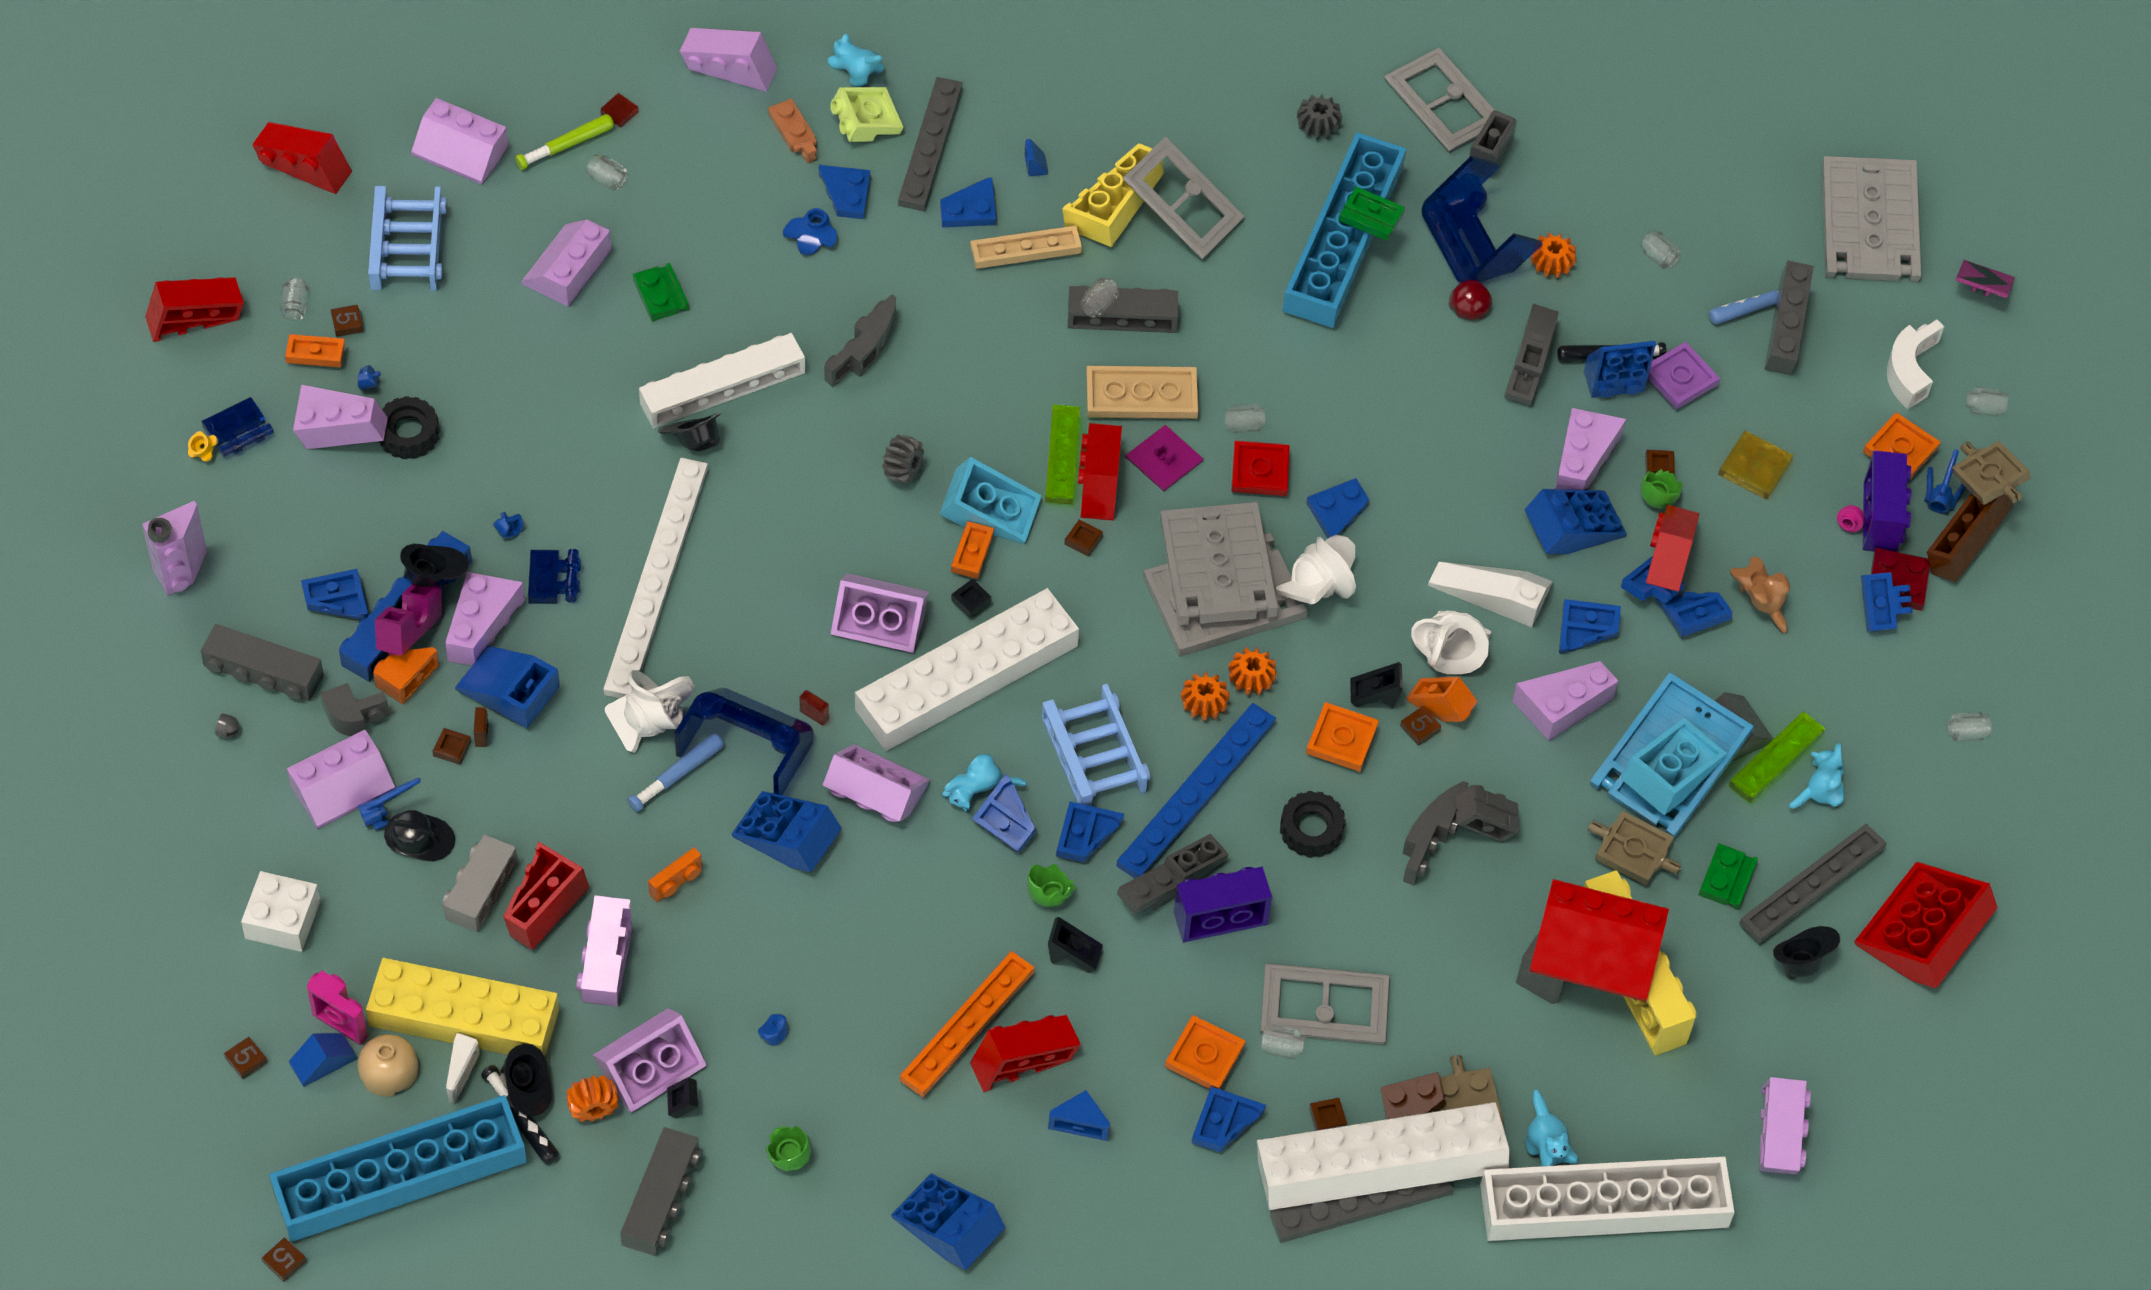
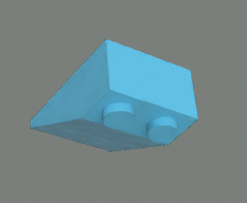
(990, 500)
(1672, 765)

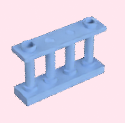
(382, 226)
(1074, 766)

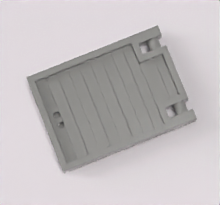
(1871, 218)
(1218, 563)
(1201, 636)

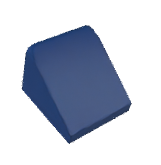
(1035, 159)

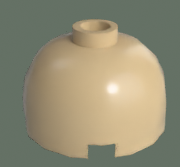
(387, 1065)

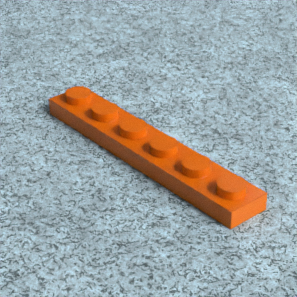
(967, 1024)

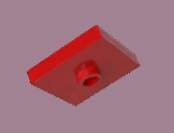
(1260, 468)

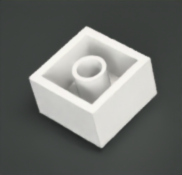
(280, 911)

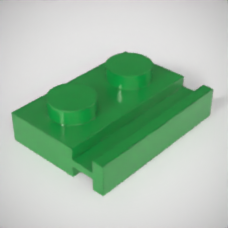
(1371, 213)
(660, 292)
(1728, 876)

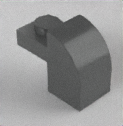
(349, 715)

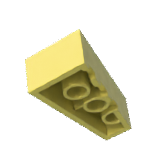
(1111, 202)

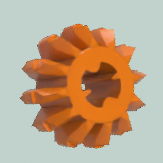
(1554, 255)
(1252, 671)
(1204, 696)
(592, 1098)

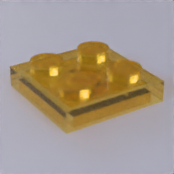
(1755, 465)

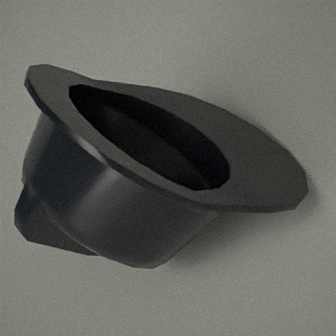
(695, 433)
(429, 564)
(419, 836)
(1805, 951)
(527, 1079)

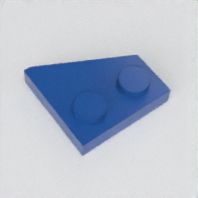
(1587, 624)

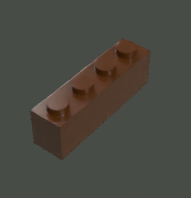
(1966, 536)

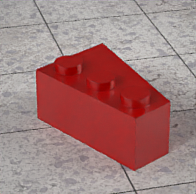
(304, 155)
(192, 303)
(1100, 470)
(1672, 546)
(544, 896)
(1022, 1048)

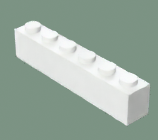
(722, 380)

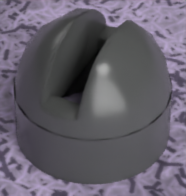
(165, 527)
(226, 726)

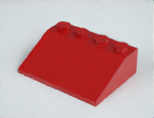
(1928, 923)
(1599, 940)

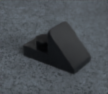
(1377, 685)
(1074, 945)

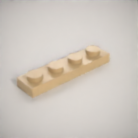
(1025, 247)

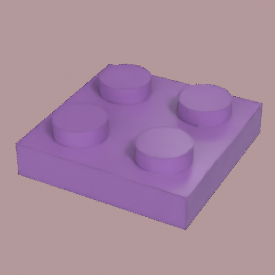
(1682, 375)

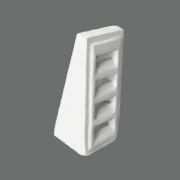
(463, 1059)

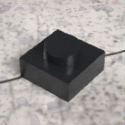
(971, 598)
(682, 1097)

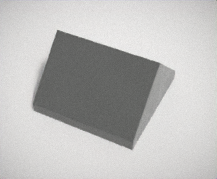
(1739, 705)
(1542, 986)

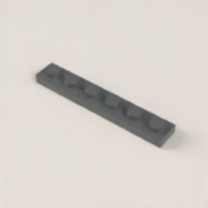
(930, 144)
(1812, 883)
(1321, 1216)

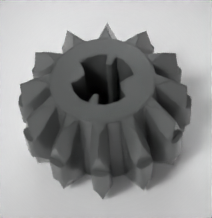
(1319, 116)
(903, 459)

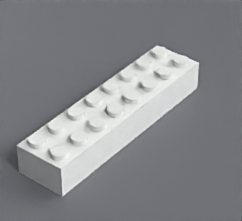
(966, 669)
(1382, 1155)
(1606, 1198)

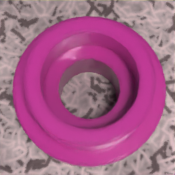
(1851, 518)

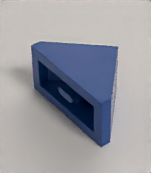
(321, 1056)
(1080, 1117)

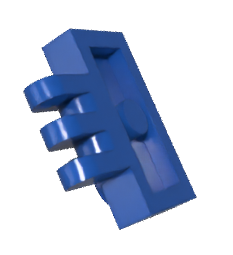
(1636, 585)
(1883, 601)

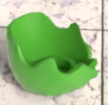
(1660, 489)
(1049, 885)
(789, 1148)

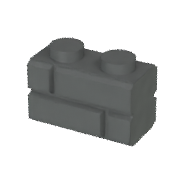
(1494, 137)
(1487, 813)

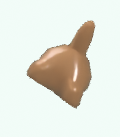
(1765, 591)

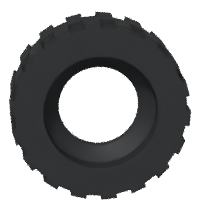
(412, 446)
(1312, 845)

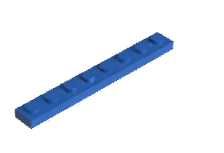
(1196, 791)

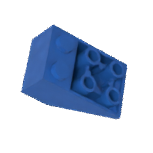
(1619, 369)
(1573, 519)
(510, 683)
(788, 830)
(950, 1220)

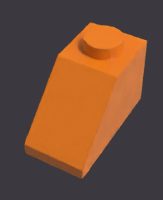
(403, 674)
(1443, 698)

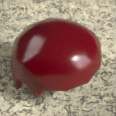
(1470, 300)

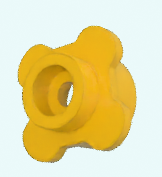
(196, 443)

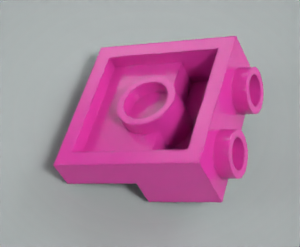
(333, 1007)

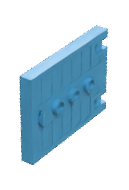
(1665, 708)

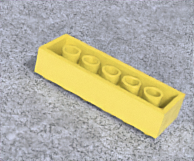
(444, 1003)
(1666, 1015)

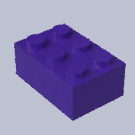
(1886, 501)
(1222, 903)

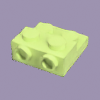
(865, 113)

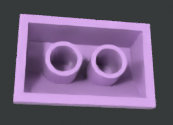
(460, 141)
(569, 261)
(181, 556)
(879, 612)
(340, 779)
(875, 782)
(650, 1059)

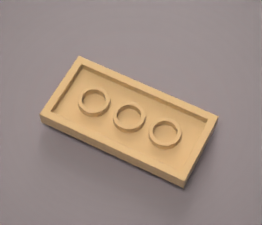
(1141, 392)

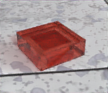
(620, 109)
(814, 707)

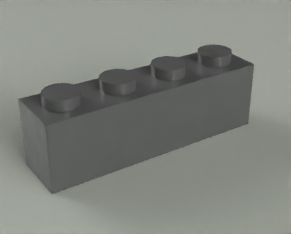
(1133, 311)
(1789, 317)
(261, 663)
(660, 1192)

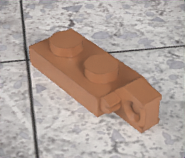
(794, 129)

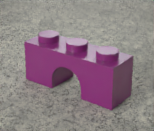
(400, 628)

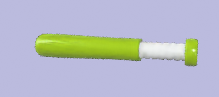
(578, 135)

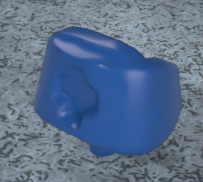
(368, 378)
(509, 525)
(774, 1029)

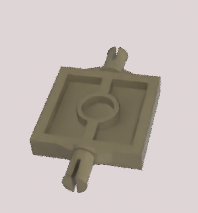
(1991, 472)
(1634, 848)
(1468, 1087)

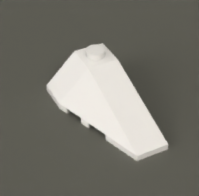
(1503, 591)

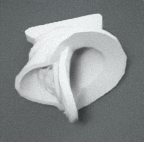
(1322, 571)
(1452, 642)
(648, 708)

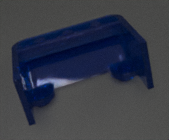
(1460, 234)
(785, 732)

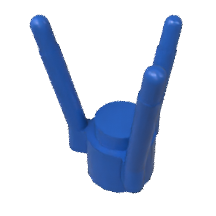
(1941, 498)
(374, 810)

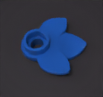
(811, 234)

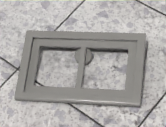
(1459, 87)
(1197, 184)
(1324, 1014)

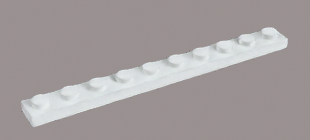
(656, 576)

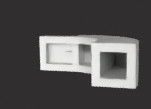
(1903, 373)

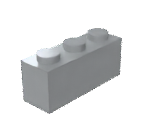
(479, 882)

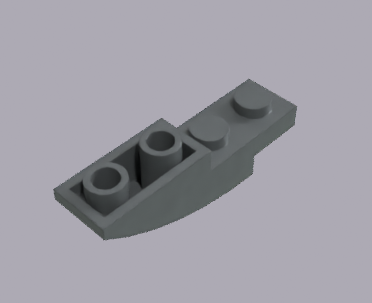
(869, 340)
(1531, 354)
(1431, 827)
(1160, 883)

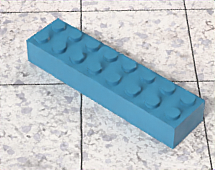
(1334, 247)
(398, 1168)

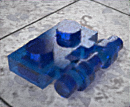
(235, 421)
(544, 576)

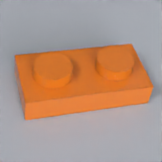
(315, 350)
(972, 550)
(669, 879)

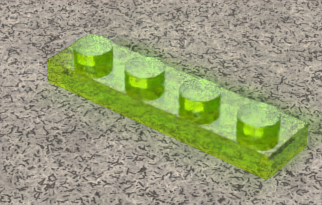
(1062, 454)
(1776, 757)

